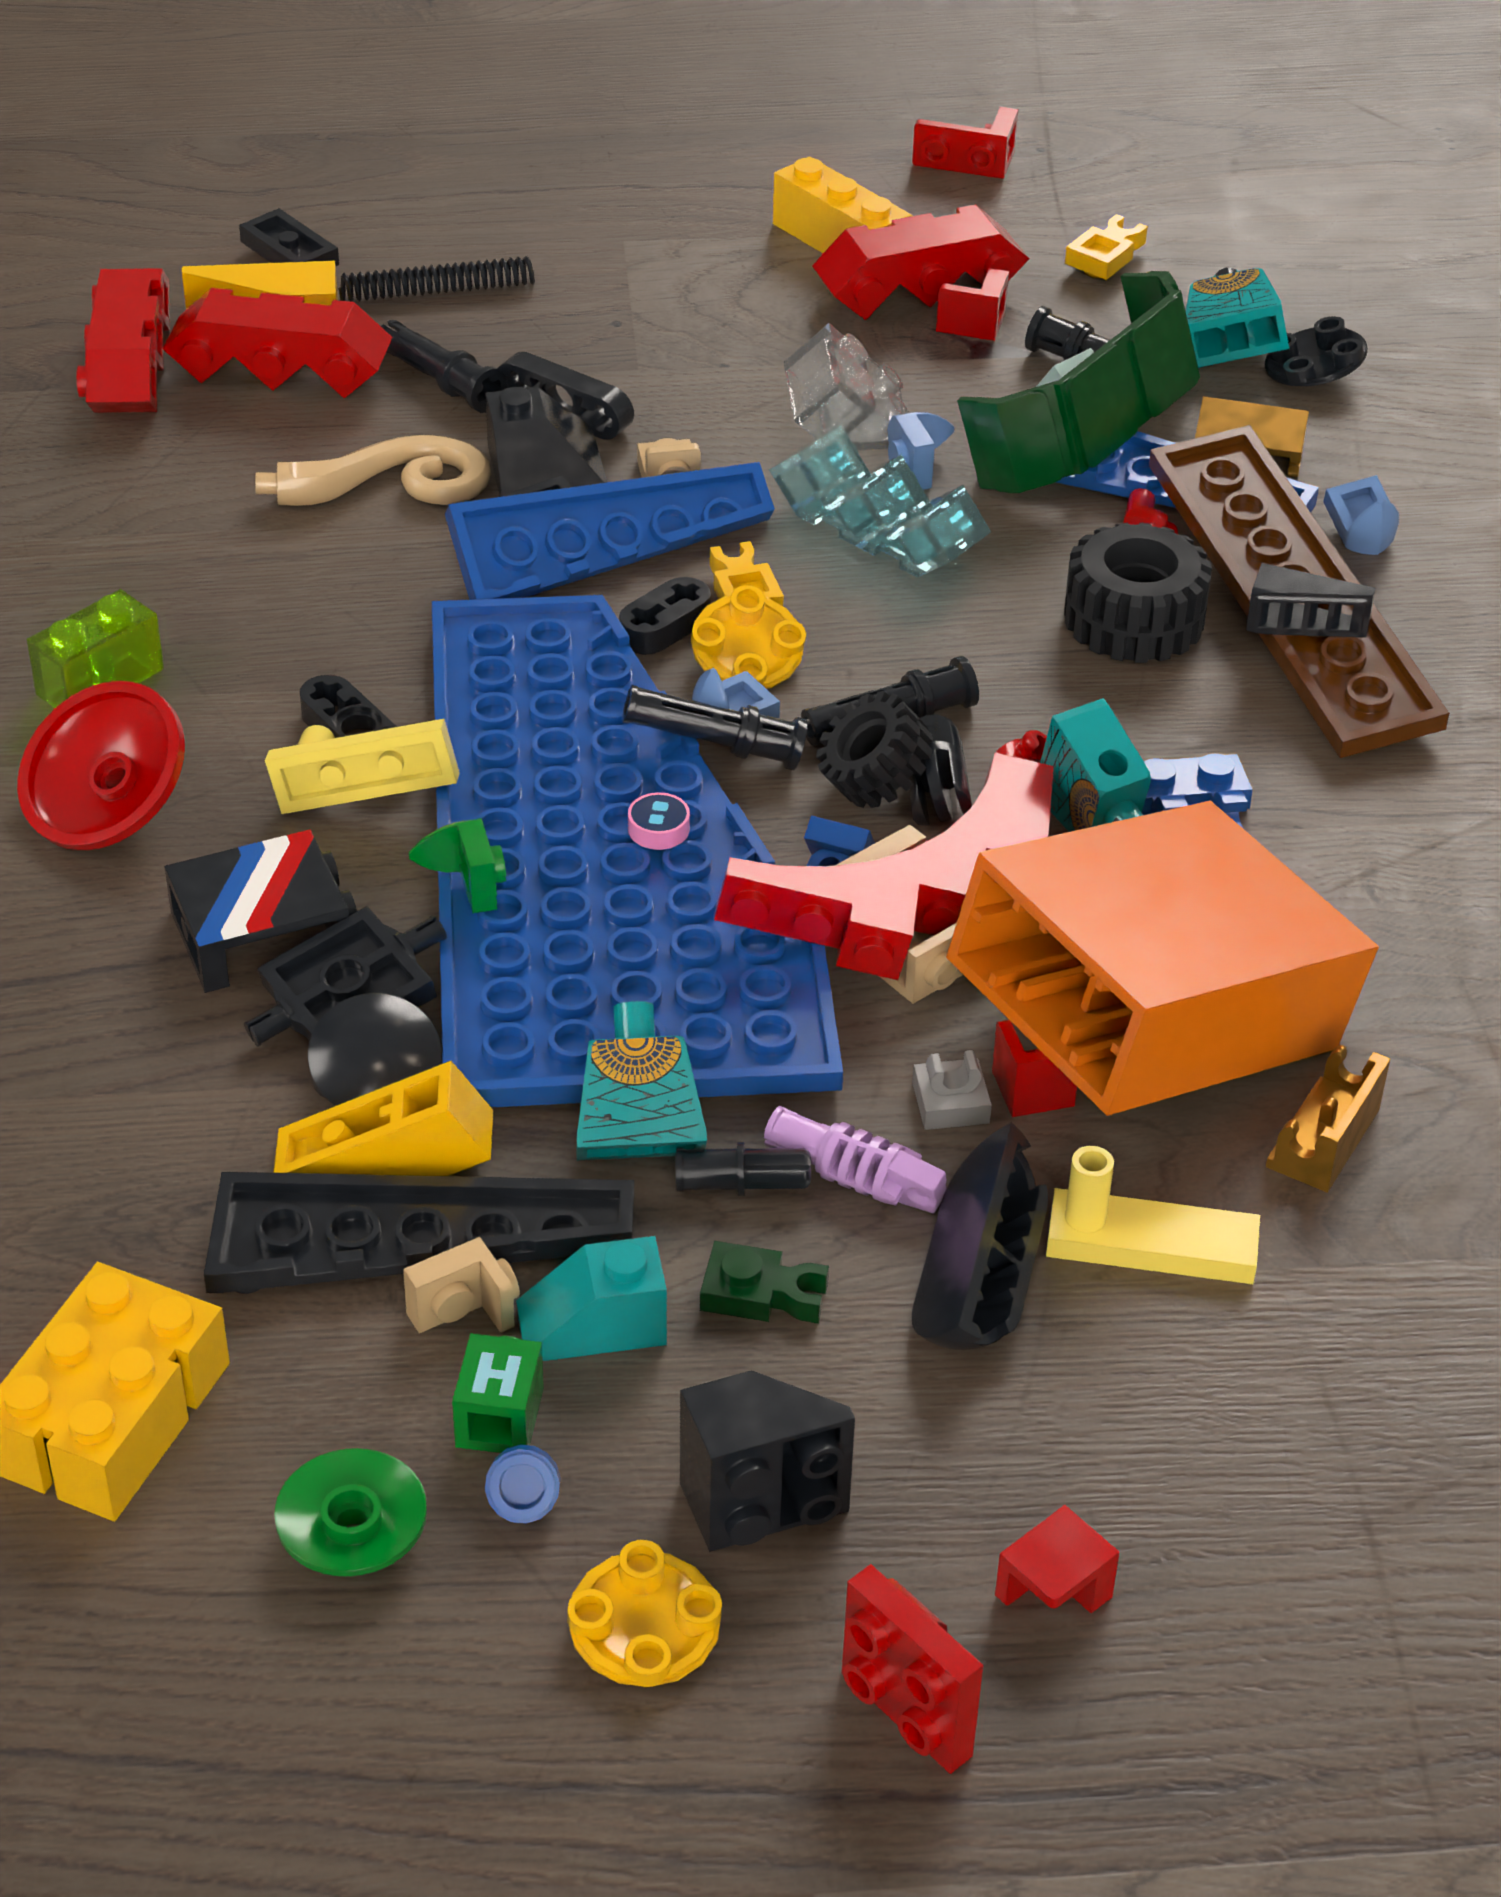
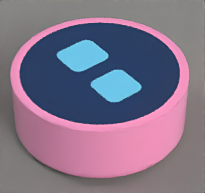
(658, 821)

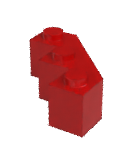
(918, 254)
(277, 338)
(125, 340)

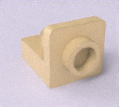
(668, 457)
(460, 1282)

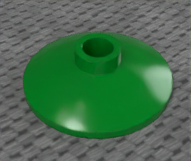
(347, 1490)

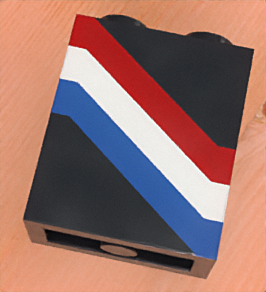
(252, 897)

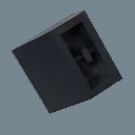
(762, 1457)

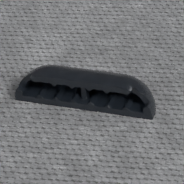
(982, 1247)

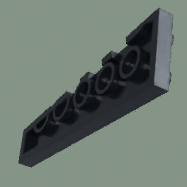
(359, 1226)

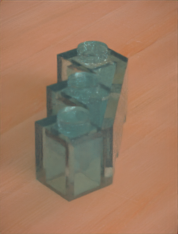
(879, 506)

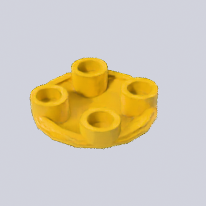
(749, 636)
(644, 1616)

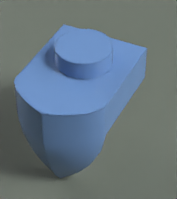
(915, 438)
(1362, 515)
(735, 693)

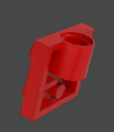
(911, 1668)

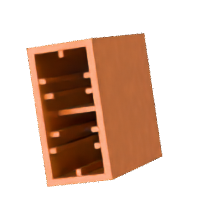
(1159, 954)

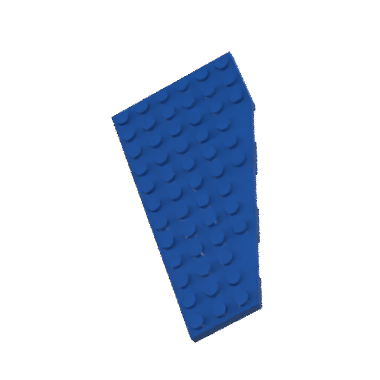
(584, 909)

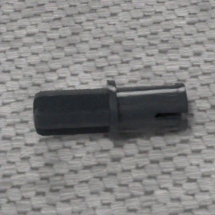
(742, 1169)

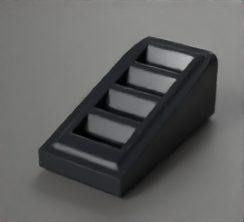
(1277, 612)

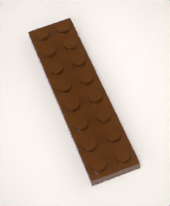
(1248, 515)

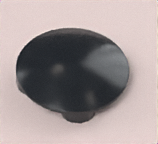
(1318, 354)
(370, 1045)

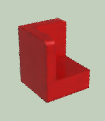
(973, 310)
(1028, 1078)
(1059, 1562)

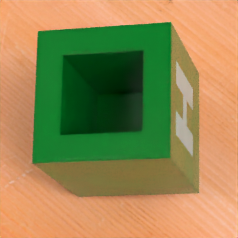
(497, 1393)

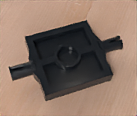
(340, 963)

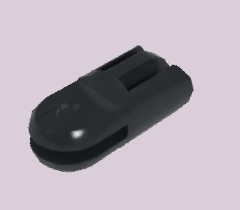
(942, 773)

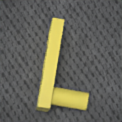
(360, 766)
(1147, 1234)

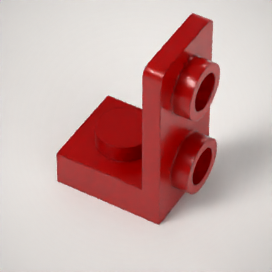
(967, 148)

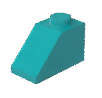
(598, 1301)

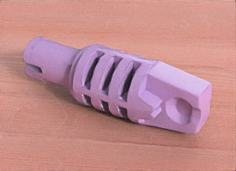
(860, 1161)

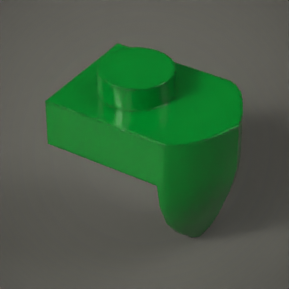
(466, 850)

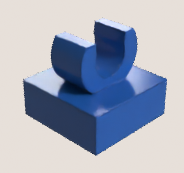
(834, 841)

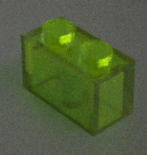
(95, 646)

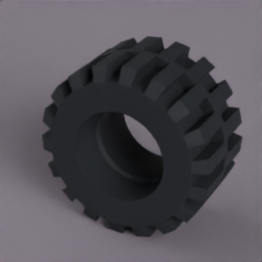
(1137, 592)

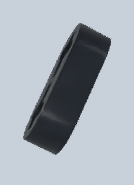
(664, 614)

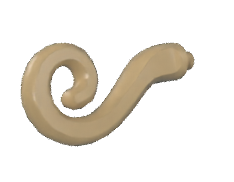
(328, 479)

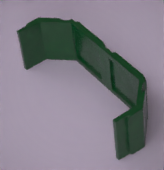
(1093, 408)

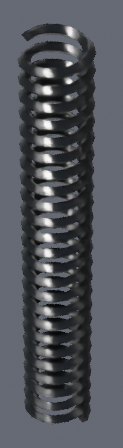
(424, 273)

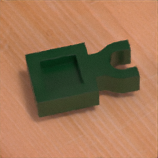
(752, 1281)

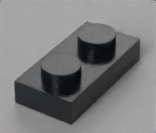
(285, 239)

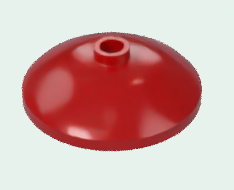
(101, 765)

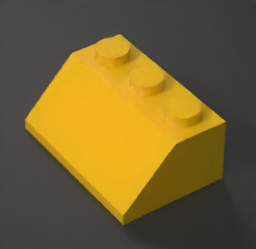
(821, 203)

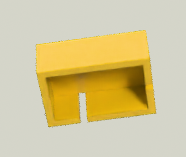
(108, 1388)

